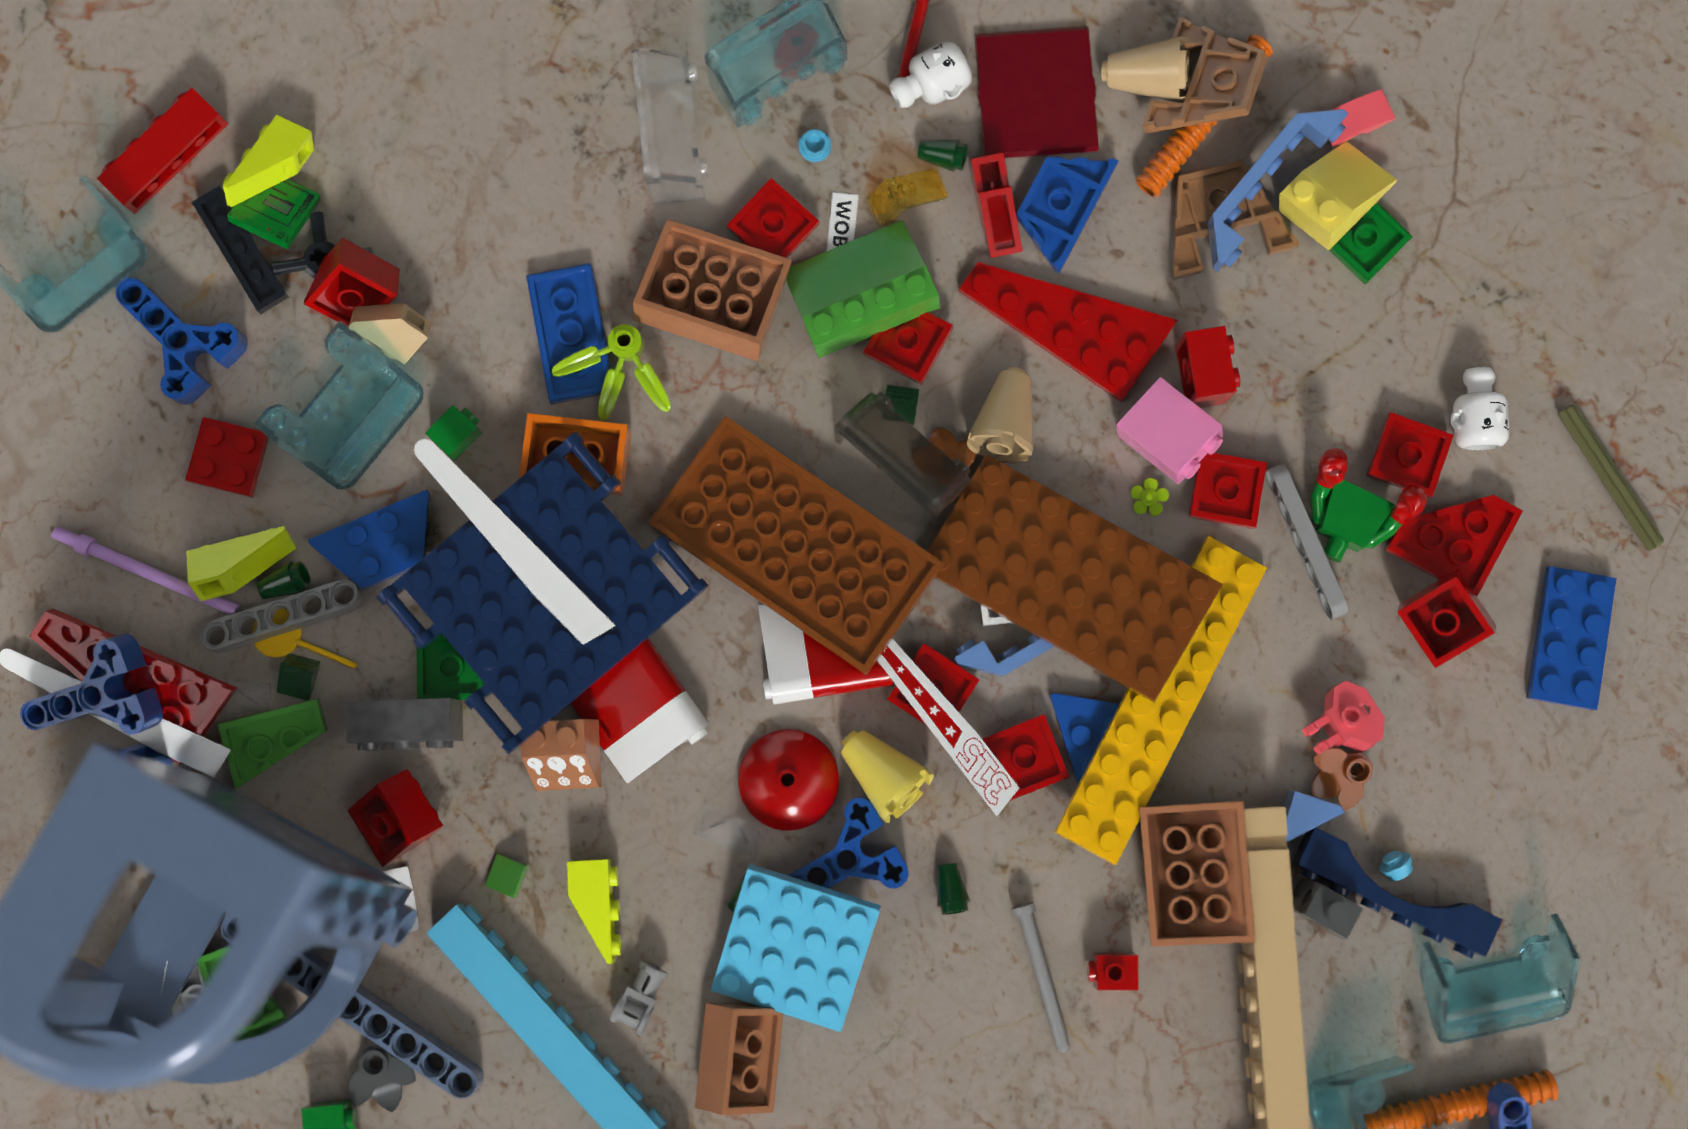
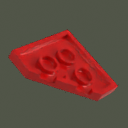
(1457, 538)

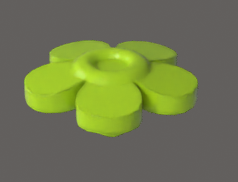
(1149, 497)

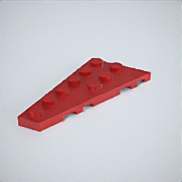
(185, 694)

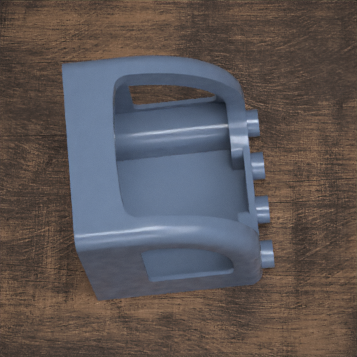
(210, 859)

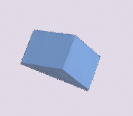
(1307, 812)

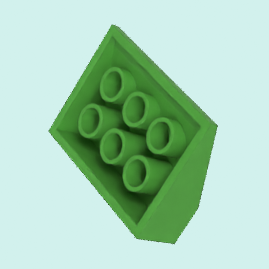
(862, 288)

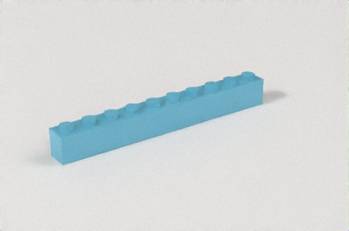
(541, 1023)

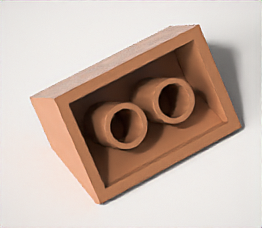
(738, 1059)

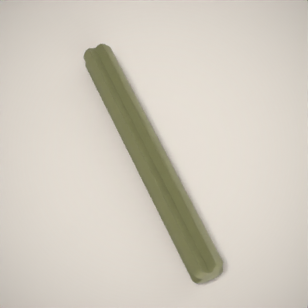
(1611, 477)

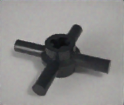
(313, 253)

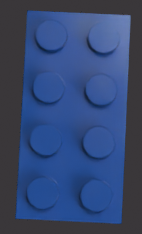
(1571, 638)

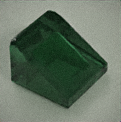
(904, 400)
(297, 676)

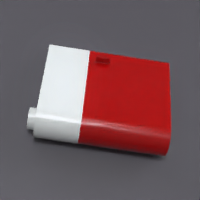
(805, 668)
(641, 711)

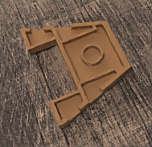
(1220, 85)
(1199, 197)

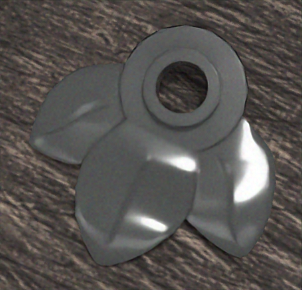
(380, 1083)

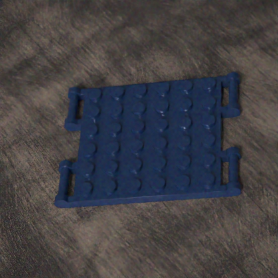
(501, 625)

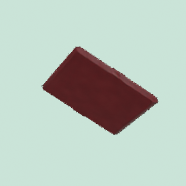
(1037, 92)

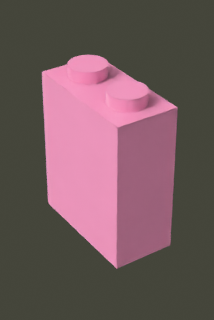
(1170, 431)

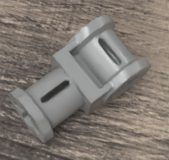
(637, 1003)

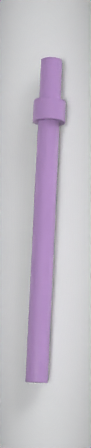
(88, 546)

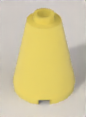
(884, 773)

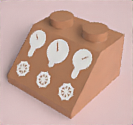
(564, 755)

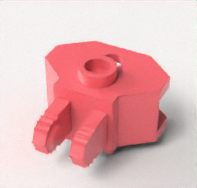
(1347, 719)

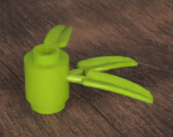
(615, 378)

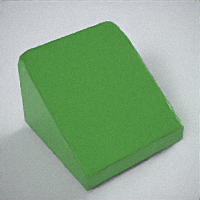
(507, 875)

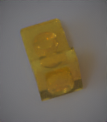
(905, 192)

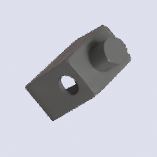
(1325, 908)

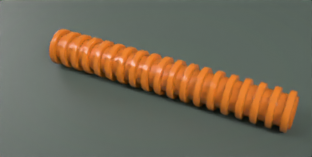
(1181, 144)
(1459, 1105)

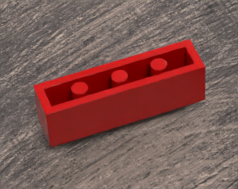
(162, 150)

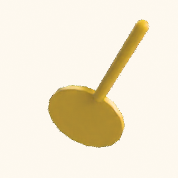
(287, 643)

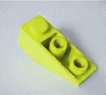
(272, 159)
(233, 563)
(592, 896)

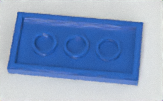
(566, 322)

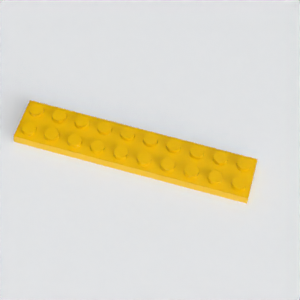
(1145, 732)

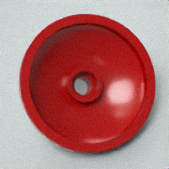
(813, 786)

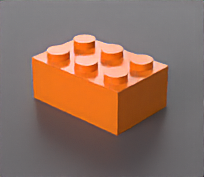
(605, 440)

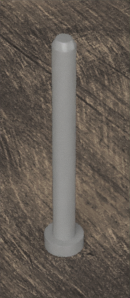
(1042, 975)

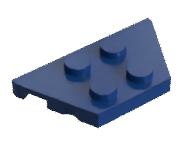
(1062, 204)
(380, 542)
(1081, 727)

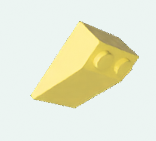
(1334, 194)

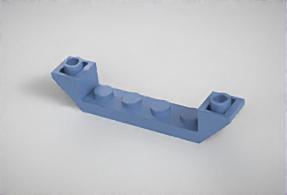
(1317, 128)
(980, 658)

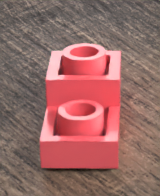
(1364, 115)

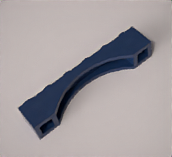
(1459, 923)

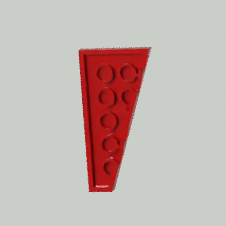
(1085, 332)

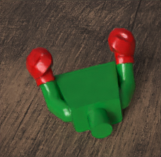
(1354, 515)

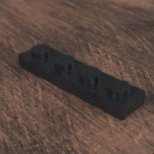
(240, 252)

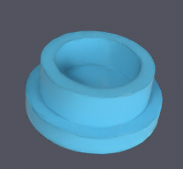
(815, 145)
(1396, 865)

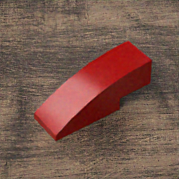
(995, 204)

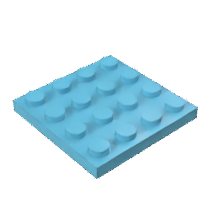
(795, 947)

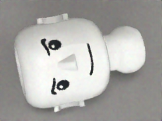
(934, 76)
(1481, 415)

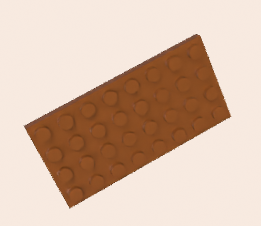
(796, 545)
(1072, 578)

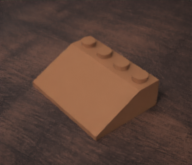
(711, 290)
(1197, 874)

